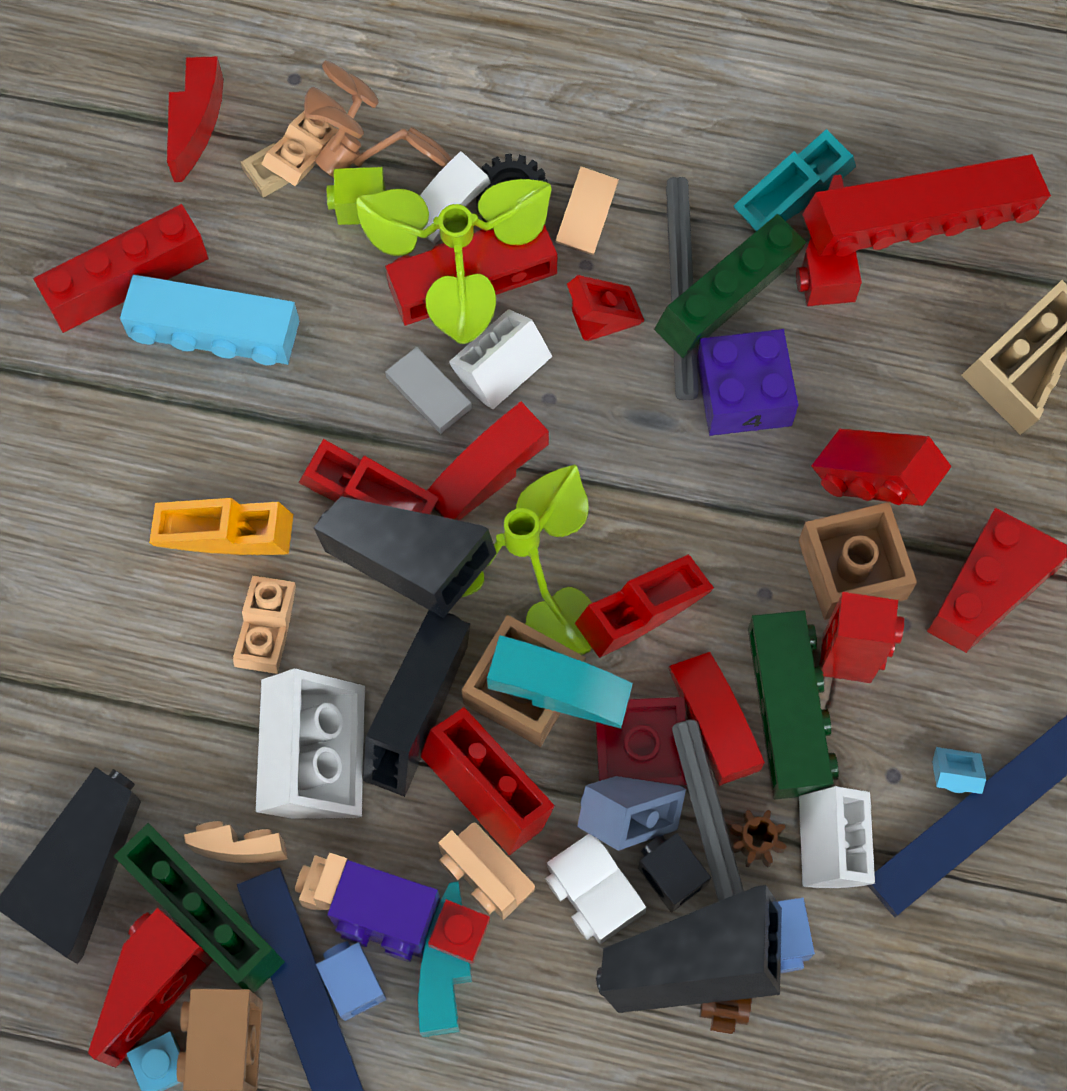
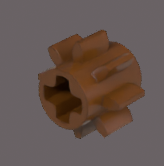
(770, 837)
(726, 1014)

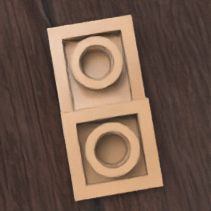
(296, 151)
(587, 210)
(264, 624)
(222, 844)
(320, 881)

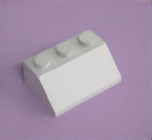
(310, 746)

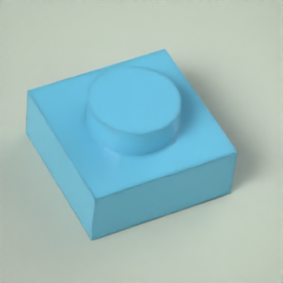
(959, 770)
(156, 1063)

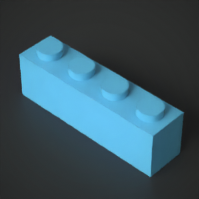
(210, 320)

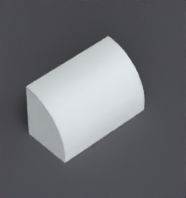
(501, 358)
(836, 838)

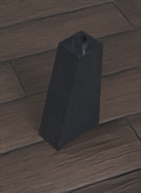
(407, 550)
(414, 702)
(71, 868)
(698, 958)

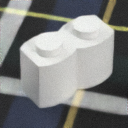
(595, 889)

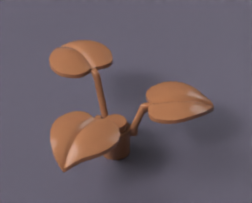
(343, 146)

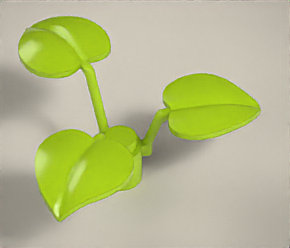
(462, 304)
(560, 508)

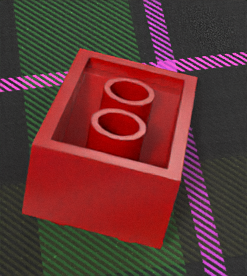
(147, 981)

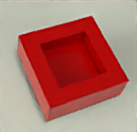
(459, 931)

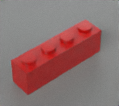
(501, 263)
(104, 273)

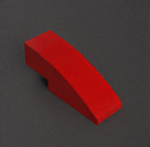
(193, 114)
(489, 462)
(339, 474)
(642, 605)
(722, 724)

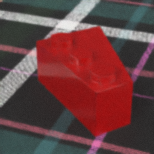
(995, 578)

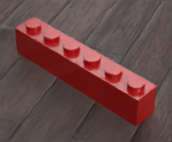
(925, 205)

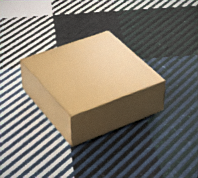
(261, 177)

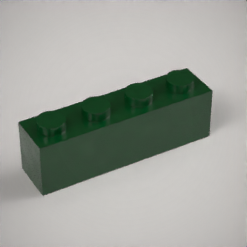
(729, 285)
(791, 705)
(199, 909)

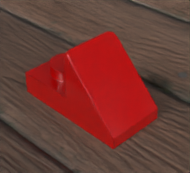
(602, 307)

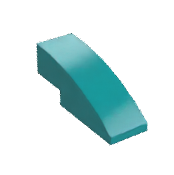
(796, 181)
(558, 682)
(437, 980)

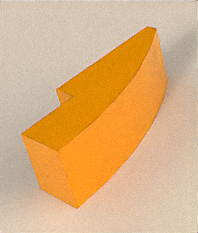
(222, 527)

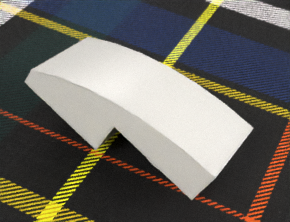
(455, 184)

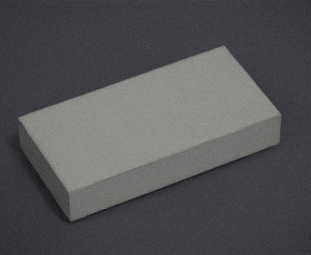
(428, 390)

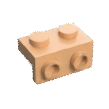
(491, 873)

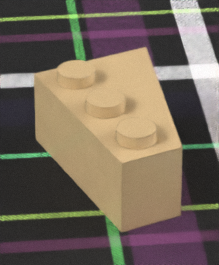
(1025, 362)

